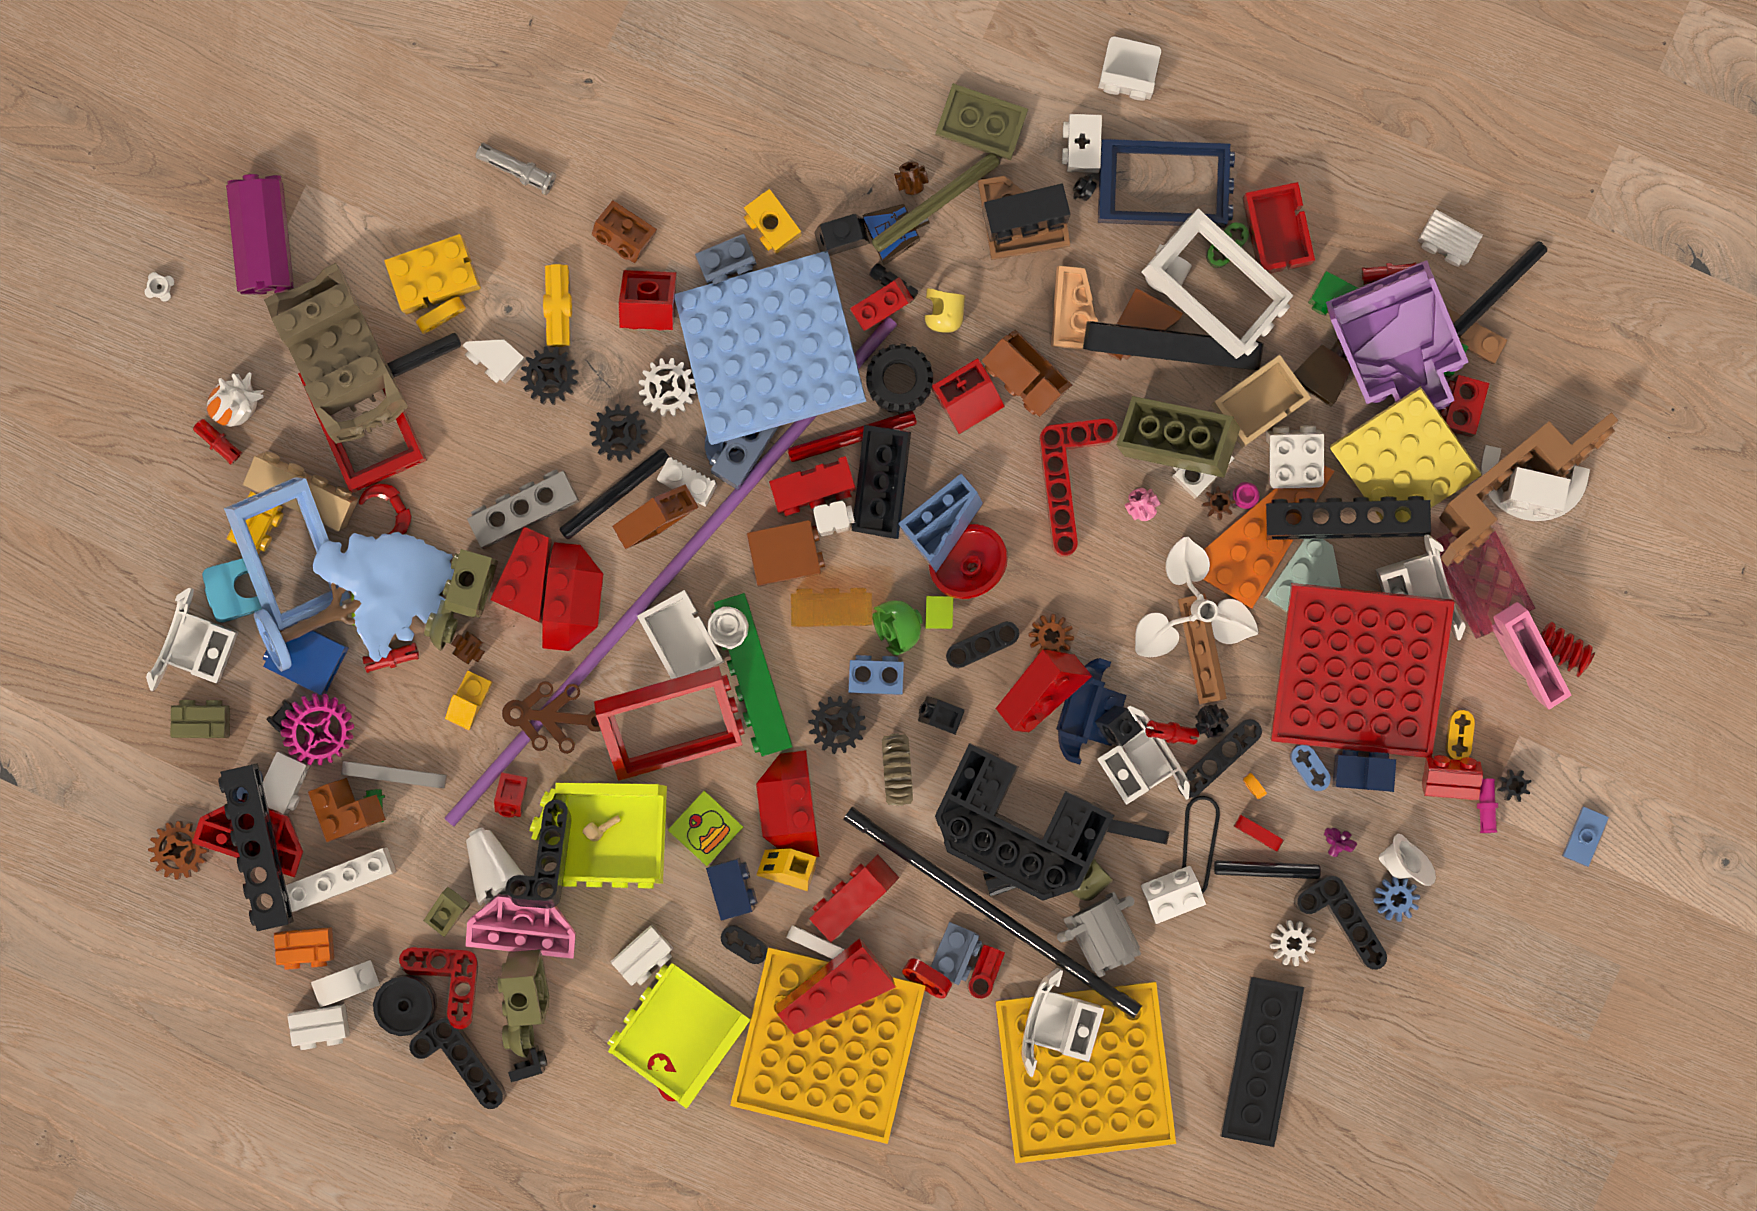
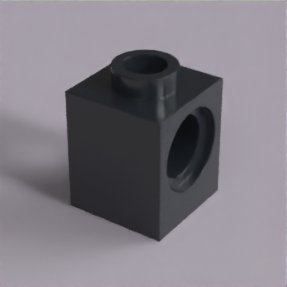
(1118, 725)

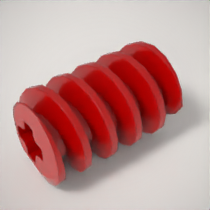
(1566, 649)

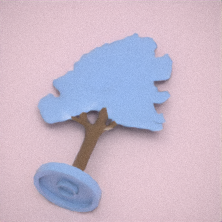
(390, 585)

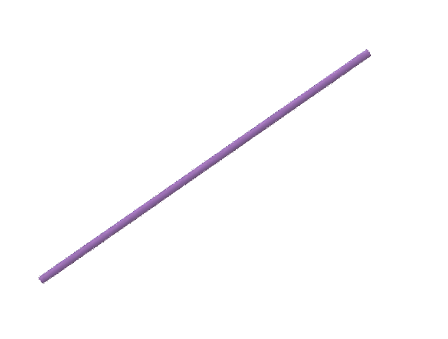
(658, 585)

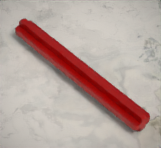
(847, 437)

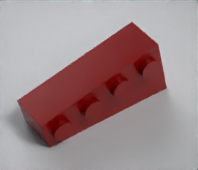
(836, 987)

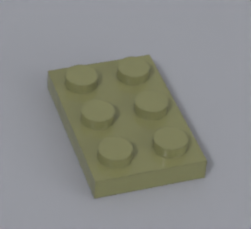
(981, 121)

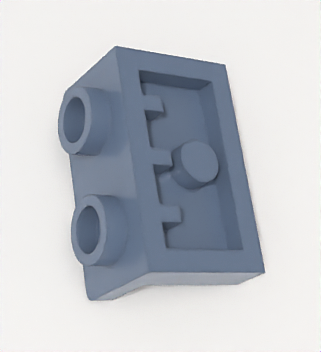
(726, 259)
(955, 953)

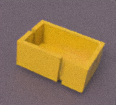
(433, 273)

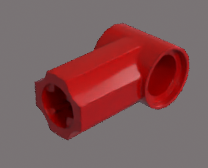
(986, 969)

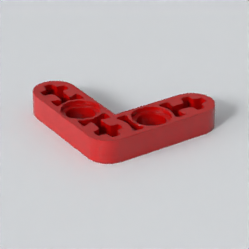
(451, 969)

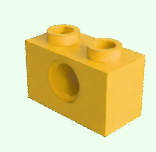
(768, 206)

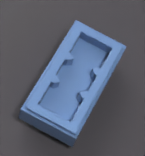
(1585, 836)

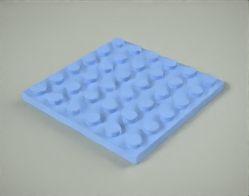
(769, 348)

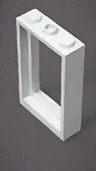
(1156, 274)

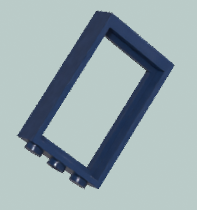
(1107, 180)

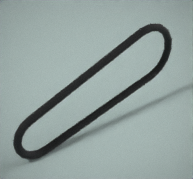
(1213, 836)

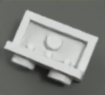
(1173, 894)

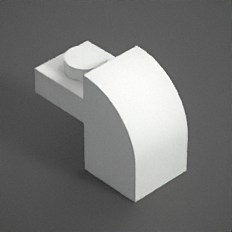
(345, 983)

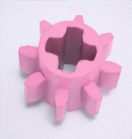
(1142, 504)

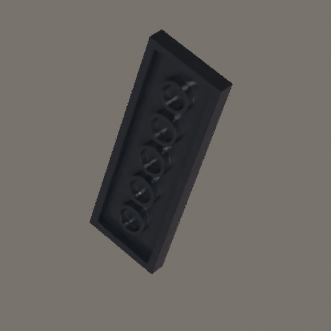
(1262, 1061)

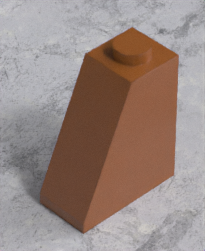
(1147, 313)

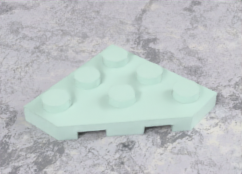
(1312, 565)

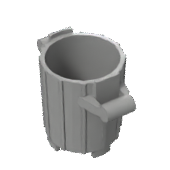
(1103, 934)

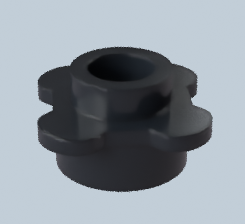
(1084, 188)

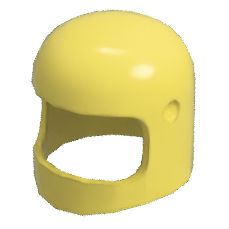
(947, 311)

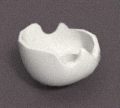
(728, 627)

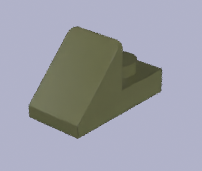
(446, 911)

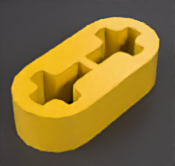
(440, 315)
(1466, 736)

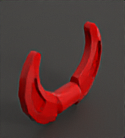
(390, 493)

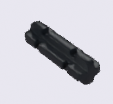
(878, 273)

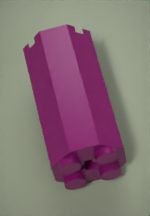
(259, 235)

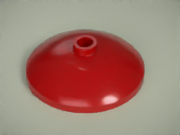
(977, 548)

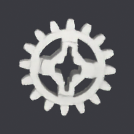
(660, 398)

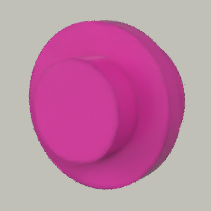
(1245, 495)

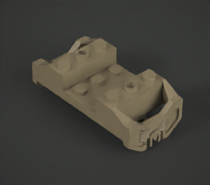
(335, 353)

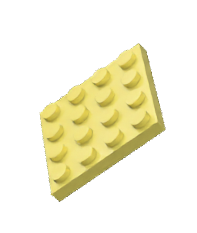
(1406, 454)

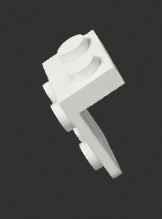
(1130, 68)
(1296, 457)

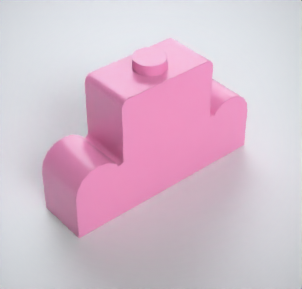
(1530, 655)

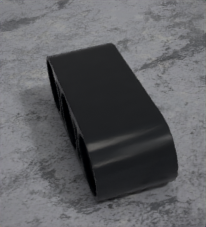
(991, 635)

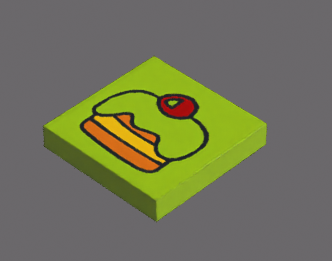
(705, 828)

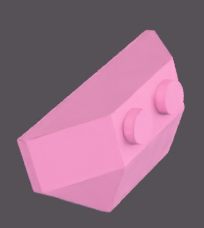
(517, 928)

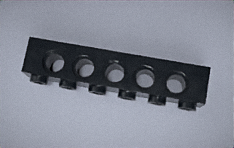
(1335, 528)
(268, 857)

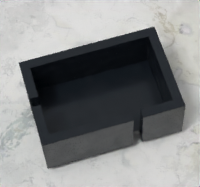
(1026, 213)

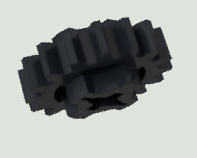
(557, 365)
(628, 423)
(843, 713)

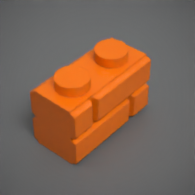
(304, 947)

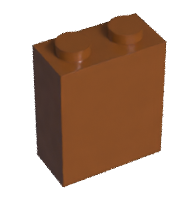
(785, 553)

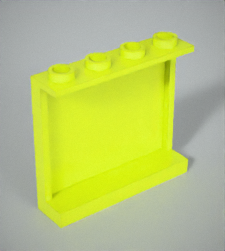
(629, 849)
(685, 1025)

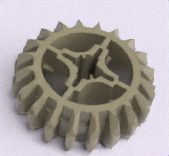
(897, 769)

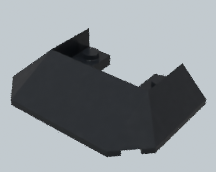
(1008, 850)

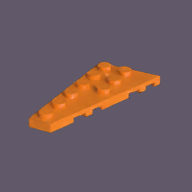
(1243, 556)

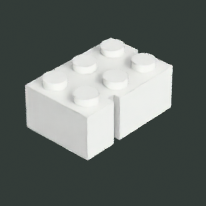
(679, 637)

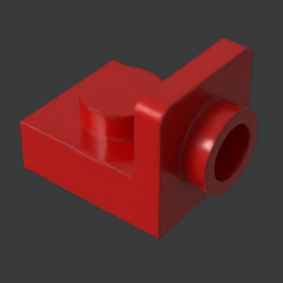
(510, 795)

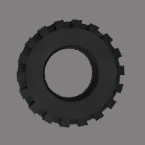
(899, 355)

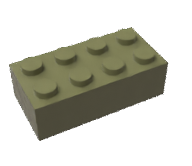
(1178, 436)

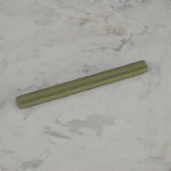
(935, 202)

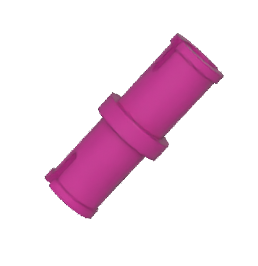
(1487, 806)

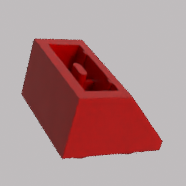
(968, 396)

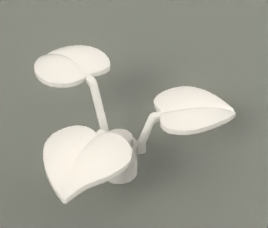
(1229, 618)

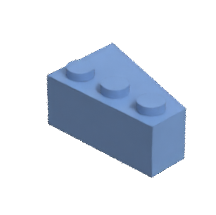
(942, 520)

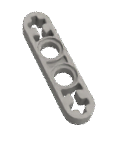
(393, 774)

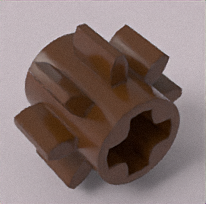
(911, 178)
(1214, 509)
(467, 647)

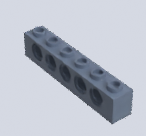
(736, 472)

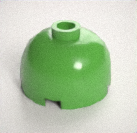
(897, 624)

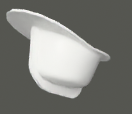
(1407, 861)

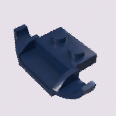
(1083, 709)

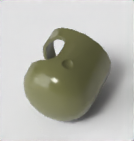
(1094, 883)

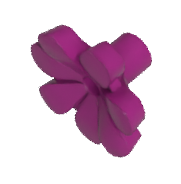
(1339, 841)

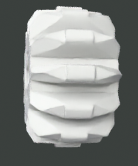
(1291, 952)

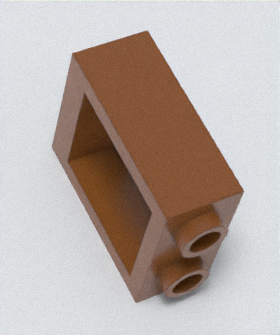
(655, 516)

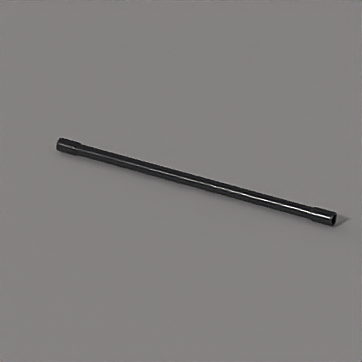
(1118, 999)

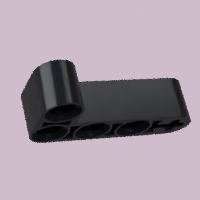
(546, 854)
(1347, 924)
(463, 1066)

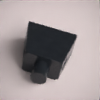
(841, 234)

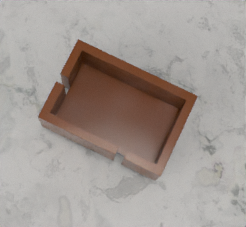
(1026, 373)

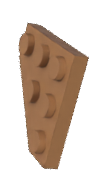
(1002, 187)

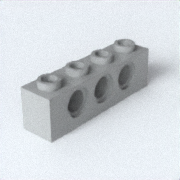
(481, 518)

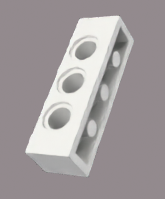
(340, 879)

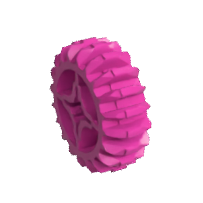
(334, 741)

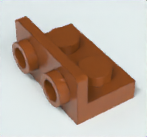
(623, 231)

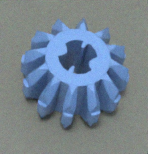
(1398, 908)

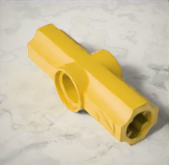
(557, 305)

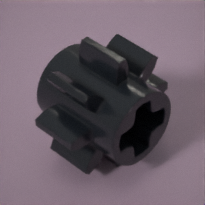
(1211, 721)
(1521, 789)

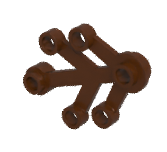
(547, 716)

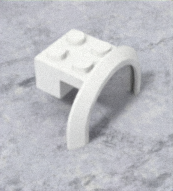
(1536, 494)
(1421, 577)
(193, 645)
(1142, 763)
(1059, 1023)

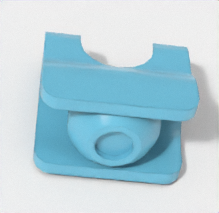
(221, 595)

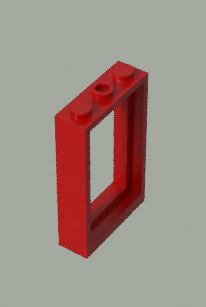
(384, 469)
(630, 767)

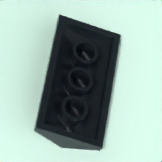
(881, 481)

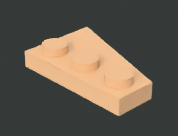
(1071, 308)

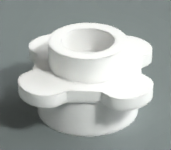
(155, 280)

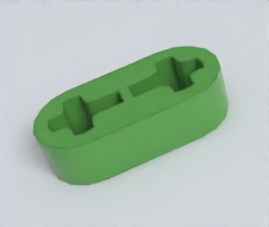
(1244, 235)

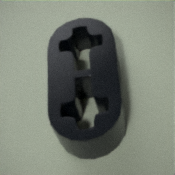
(748, 939)

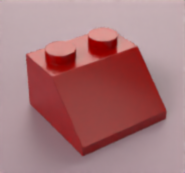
(647, 300)

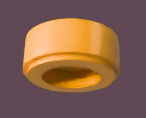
(1254, 786)

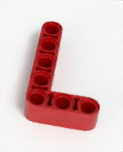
(1062, 477)

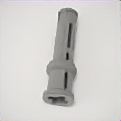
(527, 173)

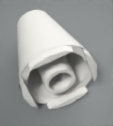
(489, 865)

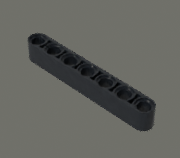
(1165, 345)

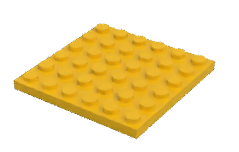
(835, 1073)
(1095, 1105)

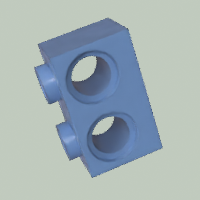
(876, 684)

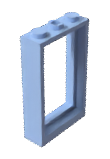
(257, 504)

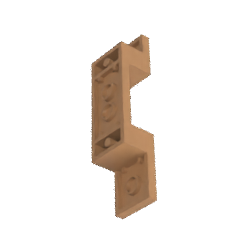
(1545, 452)

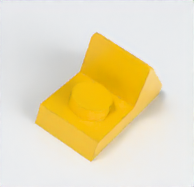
(468, 700)

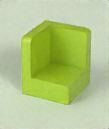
(939, 612)

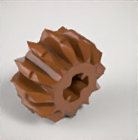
(1054, 627)

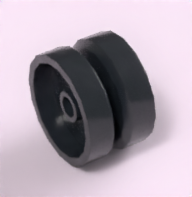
(390, 998)

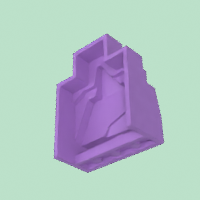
(1399, 336)

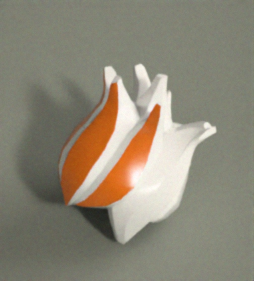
(233, 401)

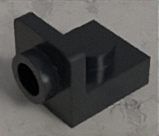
(940, 715)
(525, 1069)

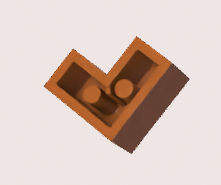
(340, 813)

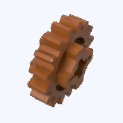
(181, 860)

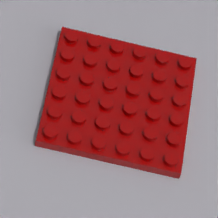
(1361, 670)

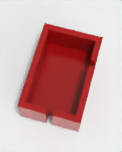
(1276, 231)

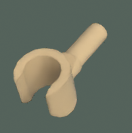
(594, 833)

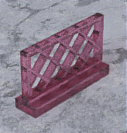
(1465, 593)

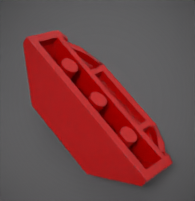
(570, 597)
(788, 804)
(215, 834)

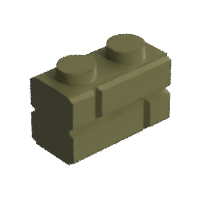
(200, 721)

